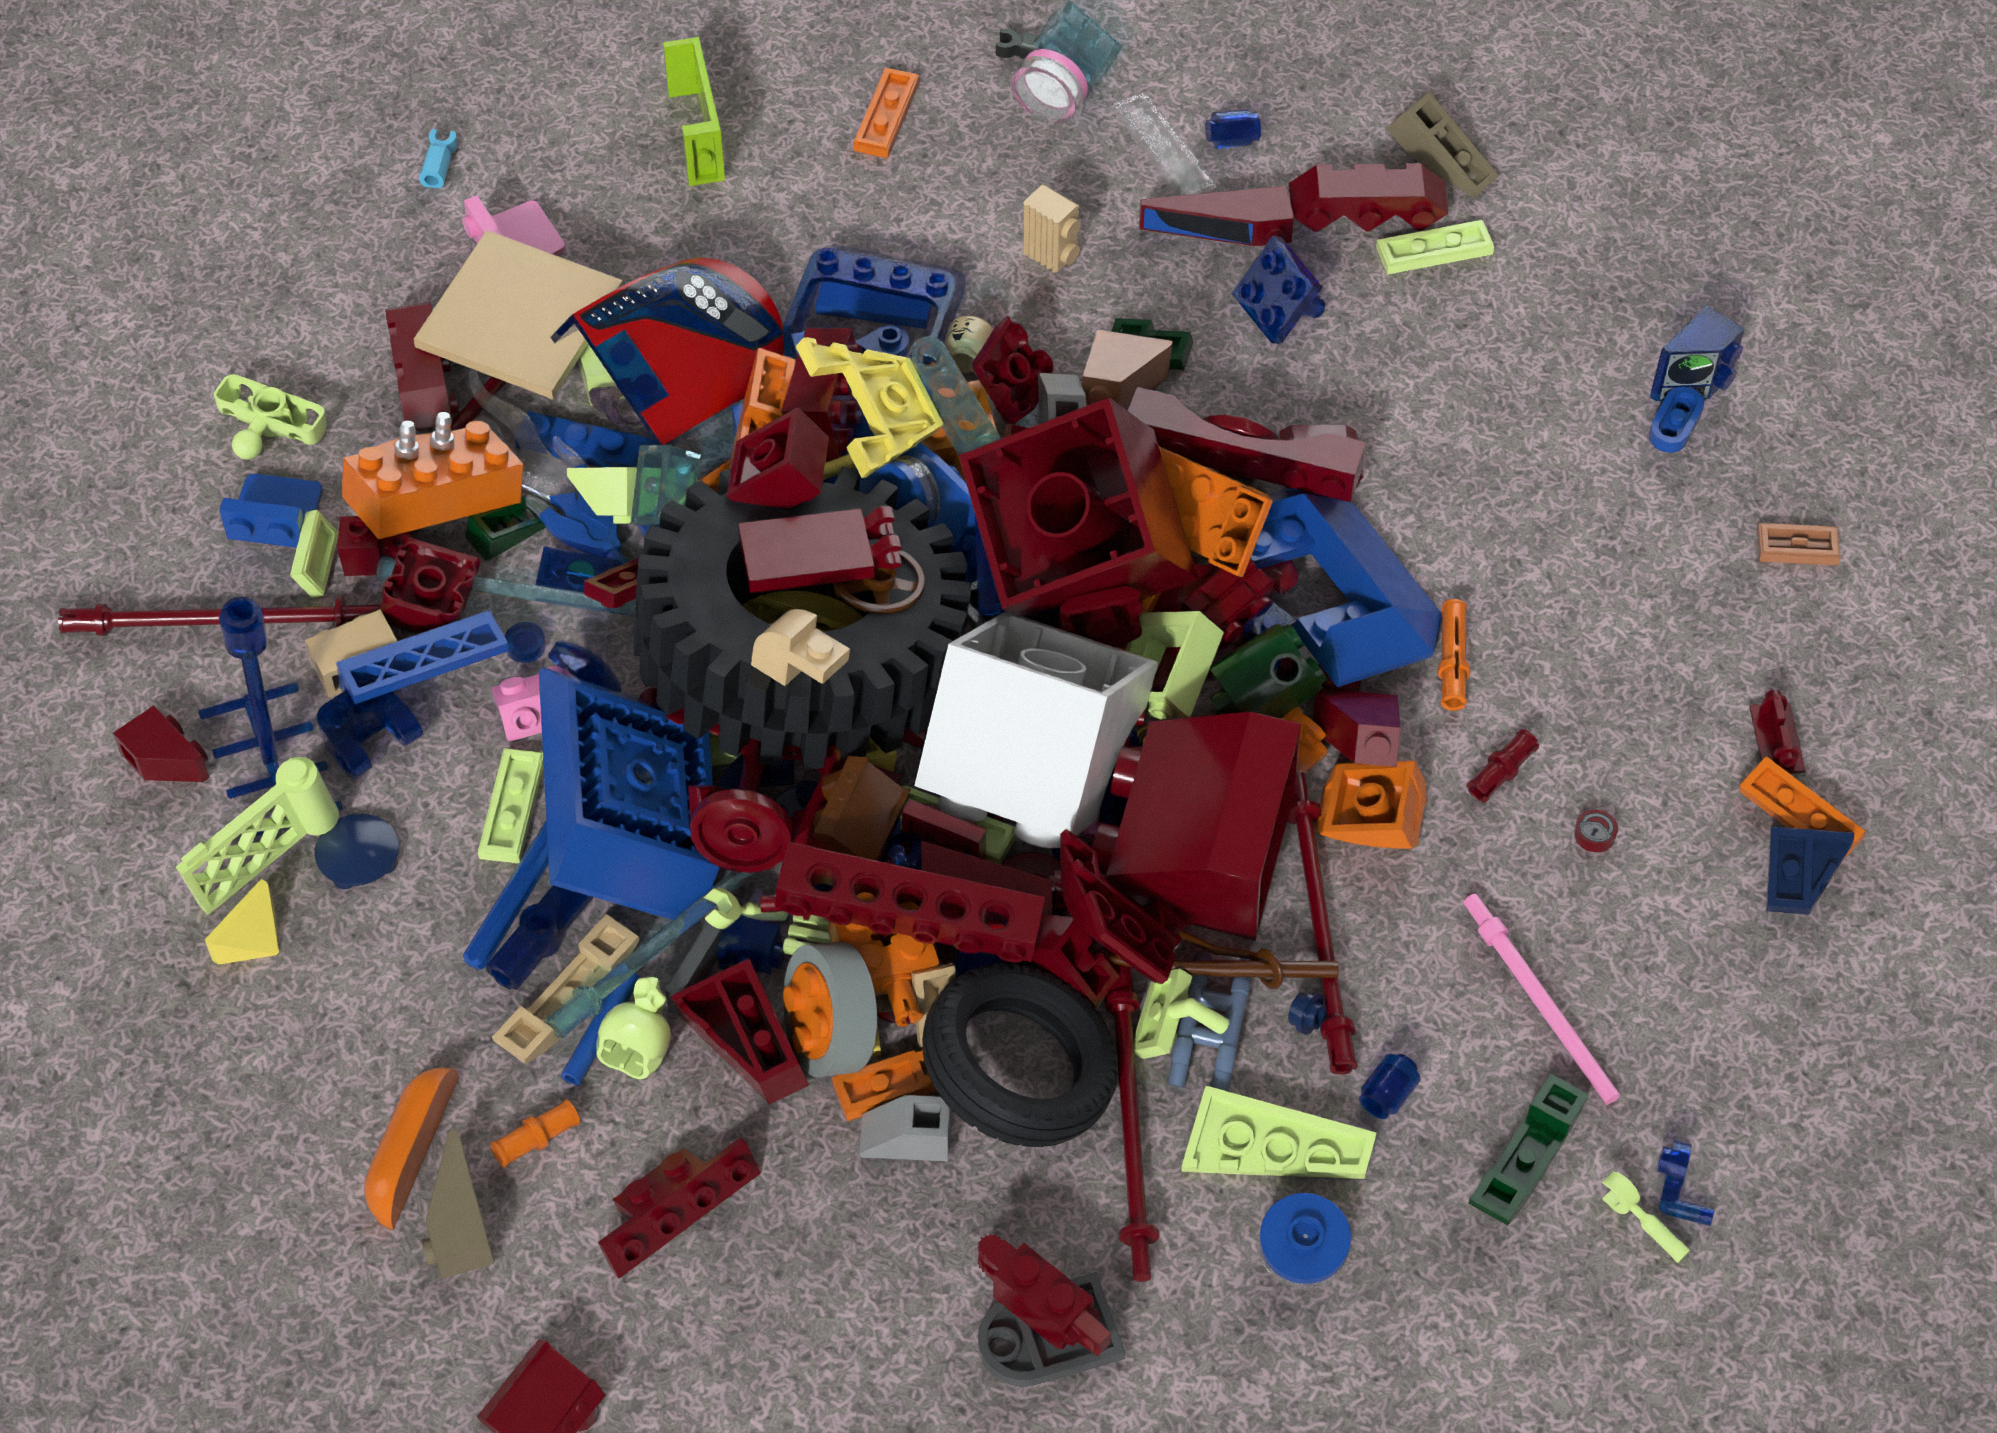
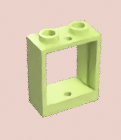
(1198, 644)

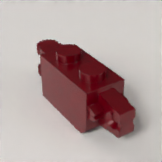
(1042, 1295)

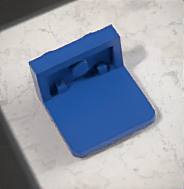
(270, 509)

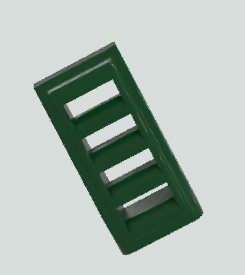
(489, 540)

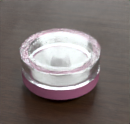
(1049, 86)

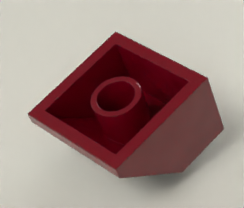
(779, 463)

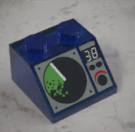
(1700, 356)

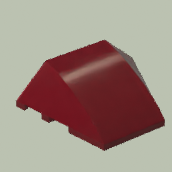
(1113, 918)

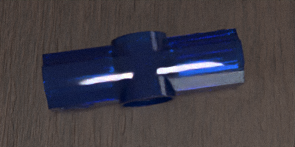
(524, 947)

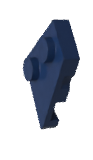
(1802, 866)

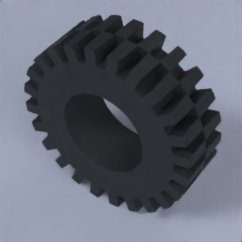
(701, 639)

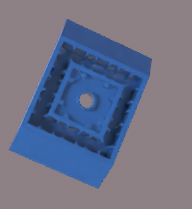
(603, 824)

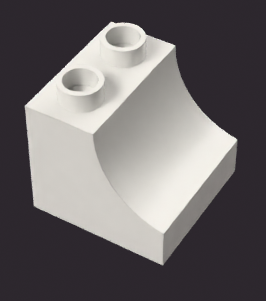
(1031, 726)

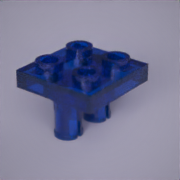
(1278, 291)

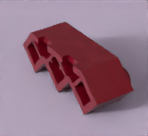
(1368, 196)
(417, 371)

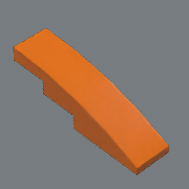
(764, 392)

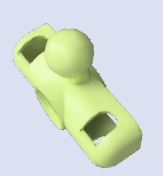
(268, 413)

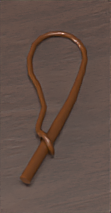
(1255, 967)

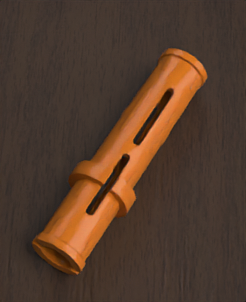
(1454, 668)

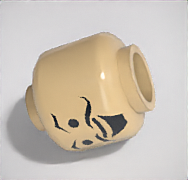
(965, 339)

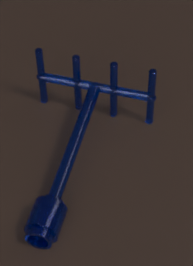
(245, 639)

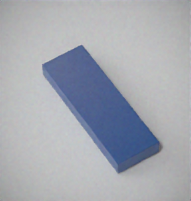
(871, 305)

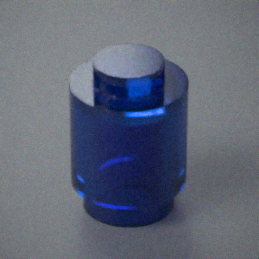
(1233, 128)
(1389, 1085)

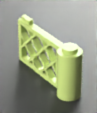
(300, 804)

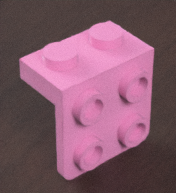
(521, 223)

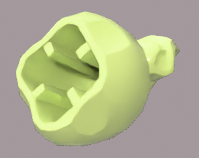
(635, 1033)

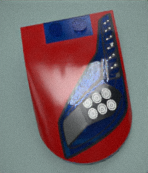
(681, 342)

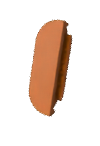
(407, 1143)

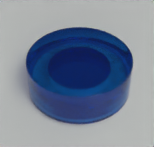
(525, 642)

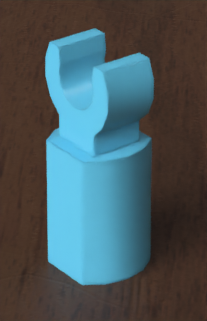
(437, 160)

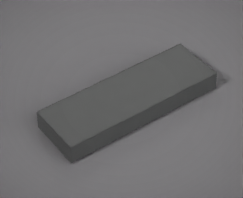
(698, 961)

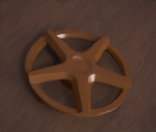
(883, 582)

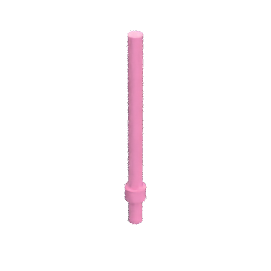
(1495, 934)

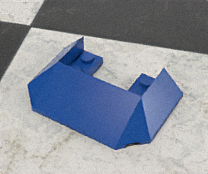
(1387, 613)

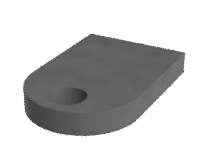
(1036, 1359)

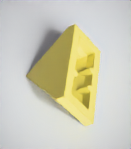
(247, 930)

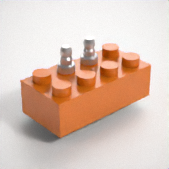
(431, 477)

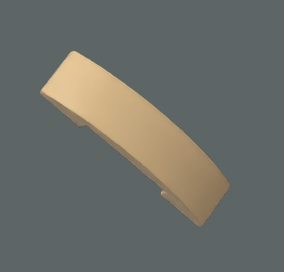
(600, 952)

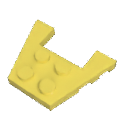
(888, 395)

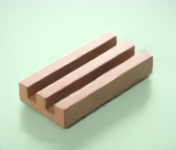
(1799, 548)

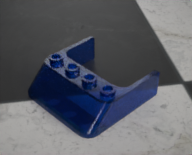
(880, 273)

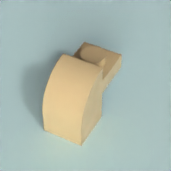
(797, 646)

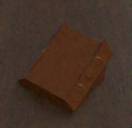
(859, 810)

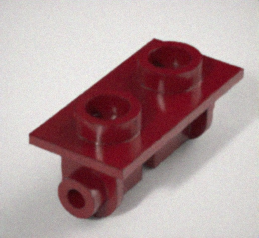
(1777, 732)

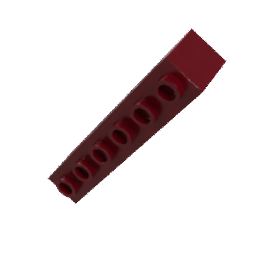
(895, 884)

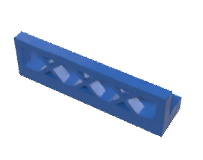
(422, 656)

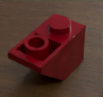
(159, 750)

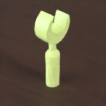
(731, 910)
(1625, 1197)

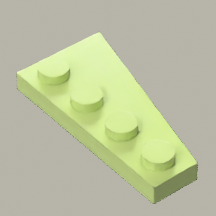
(1266, 1139)

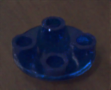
(584, 664)

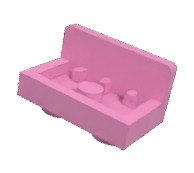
(520, 705)

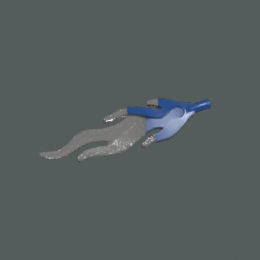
(549, 480)

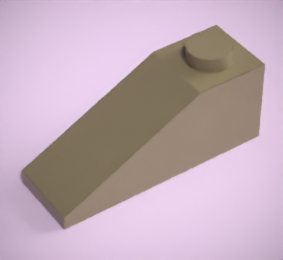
(1441, 146)
(454, 1219)

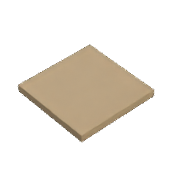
(506, 310)

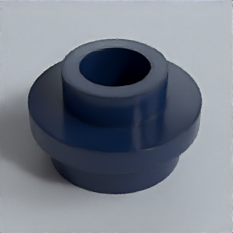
(1307, 1012)

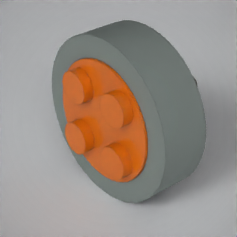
(831, 1009)

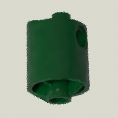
(1250, 678)

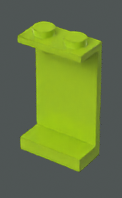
(702, 141)

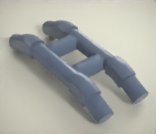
(1226, 1042)

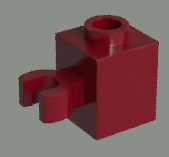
(361, 549)

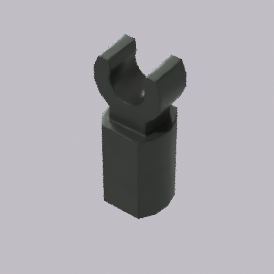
(1015, 45)

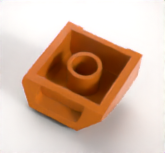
(1373, 805)

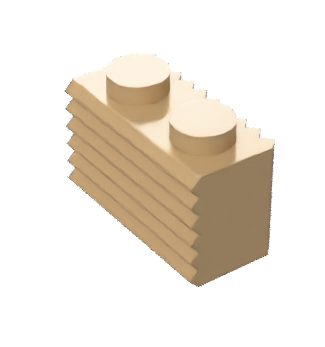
(1050, 228)

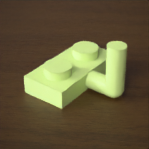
(1162, 1012)

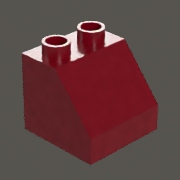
(1203, 817)

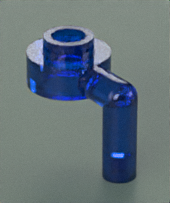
(1674, 1165)

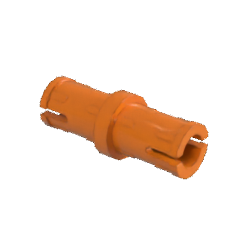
(535, 1133)

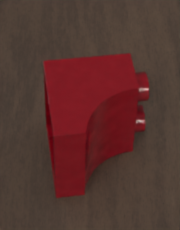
(1077, 510)

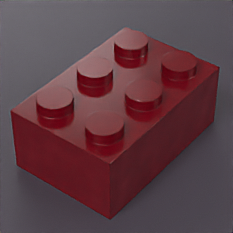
(826, 397)

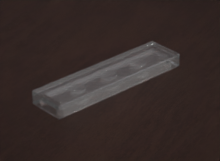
(1163, 146)

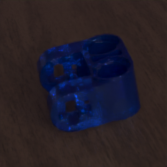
(361, 722)

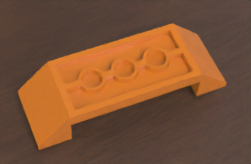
(1216, 512)

